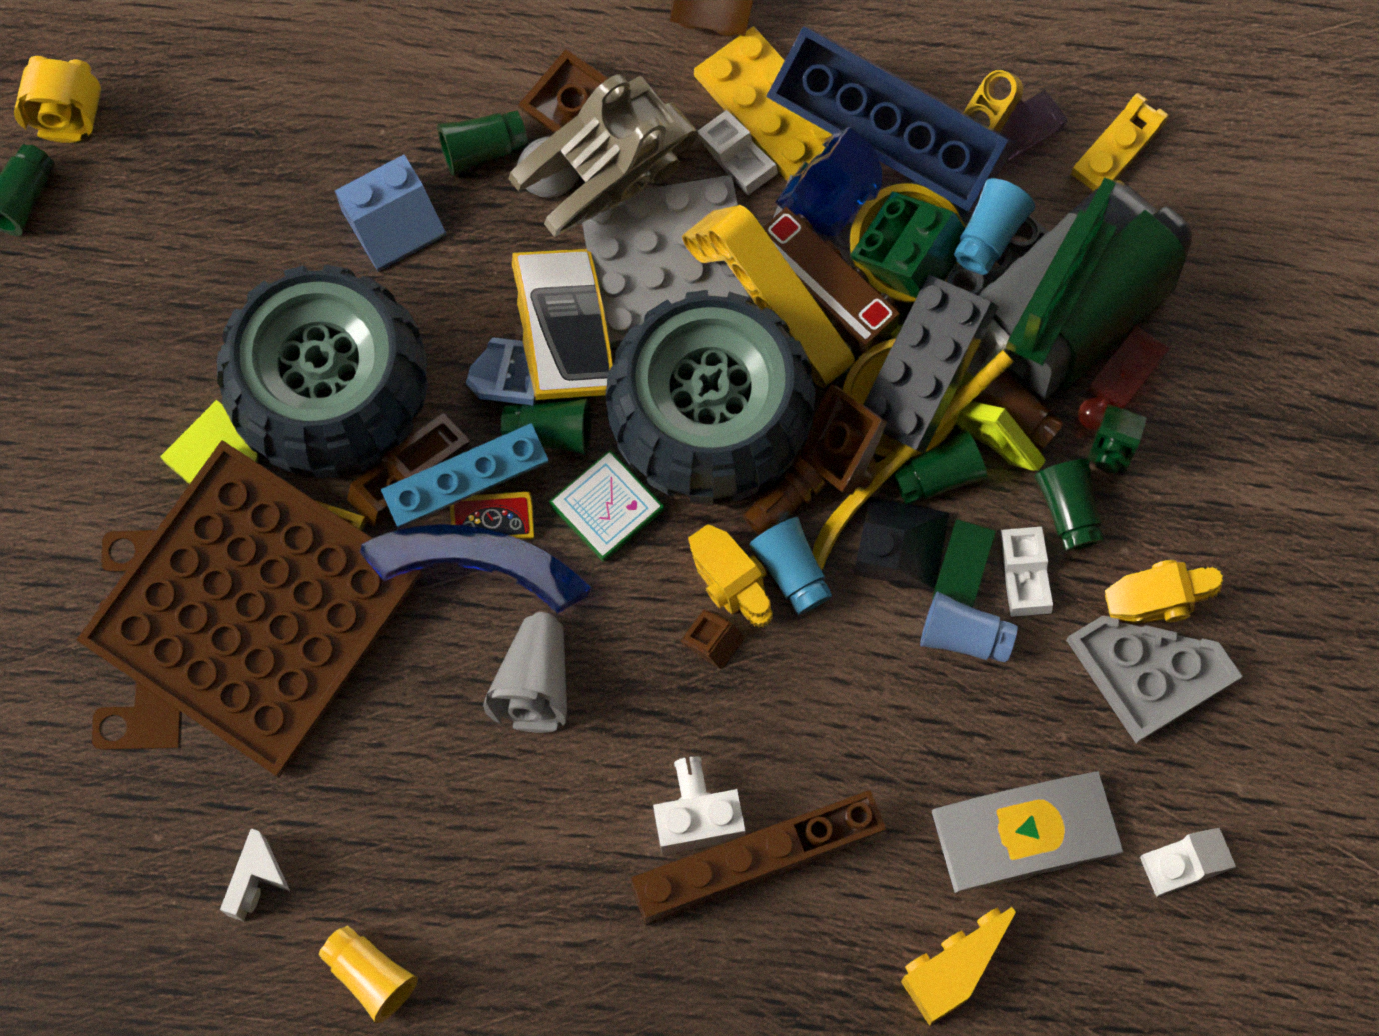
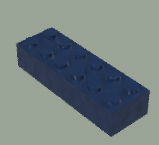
(896, 118)

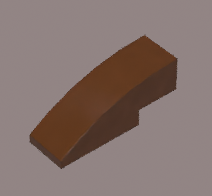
(423, 449)

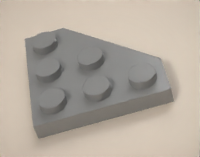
(1151, 672)

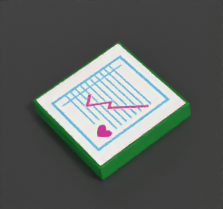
(606, 506)

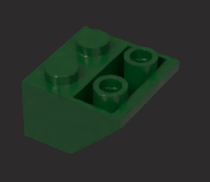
(909, 243)

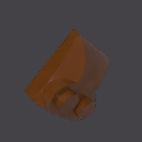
(843, 441)

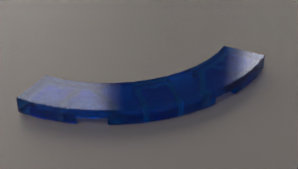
(477, 549)

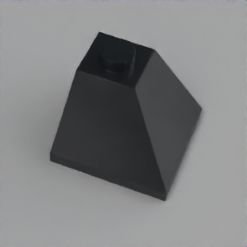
(901, 543)

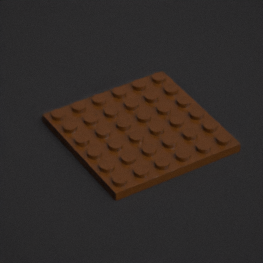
(247, 608)

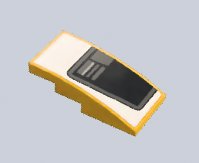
(562, 323)

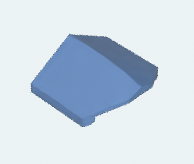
(502, 373)

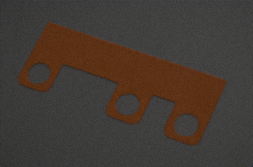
(152, 719)

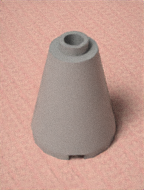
(532, 678)

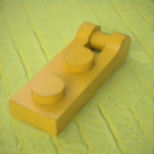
(1119, 143)

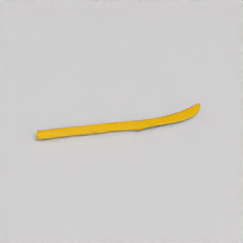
(889, 465)

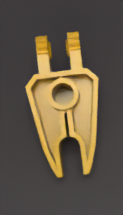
(731, 575)
(1162, 593)

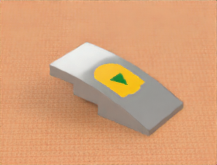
(1026, 831)

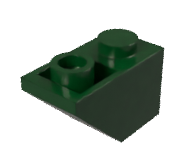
(1116, 439)

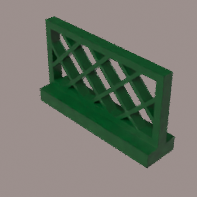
(1064, 279)

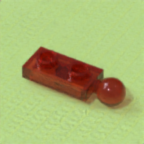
(1122, 376)

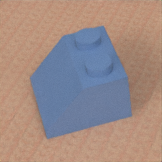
(390, 213)

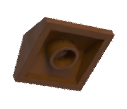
(561, 91)

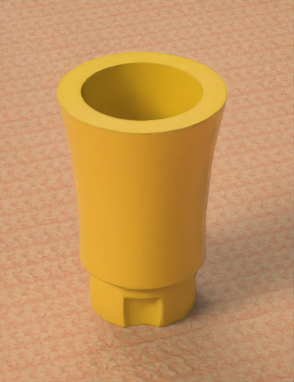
(368, 973)

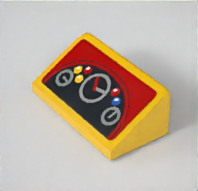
(497, 512)

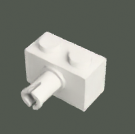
(698, 816)

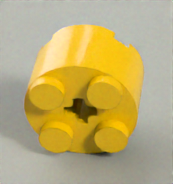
(57, 99)

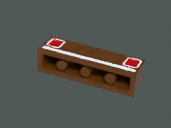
(840, 291)

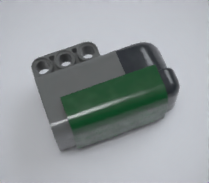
(1126, 286)

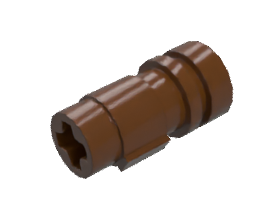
(783, 498)

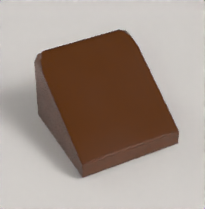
(713, 638)

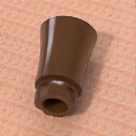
(1023, 407)

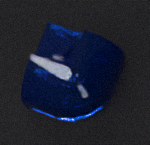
(834, 183)

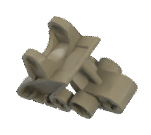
(614, 145)

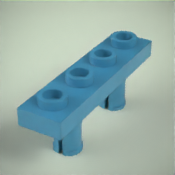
(464, 475)

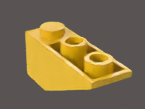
(951, 976)

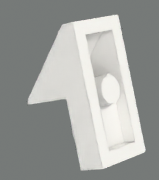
(1187, 861)
(254, 865)

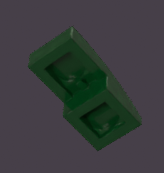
(965, 562)

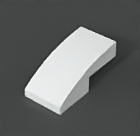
(736, 153)
(1026, 571)

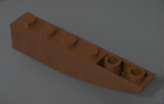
(755, 857)

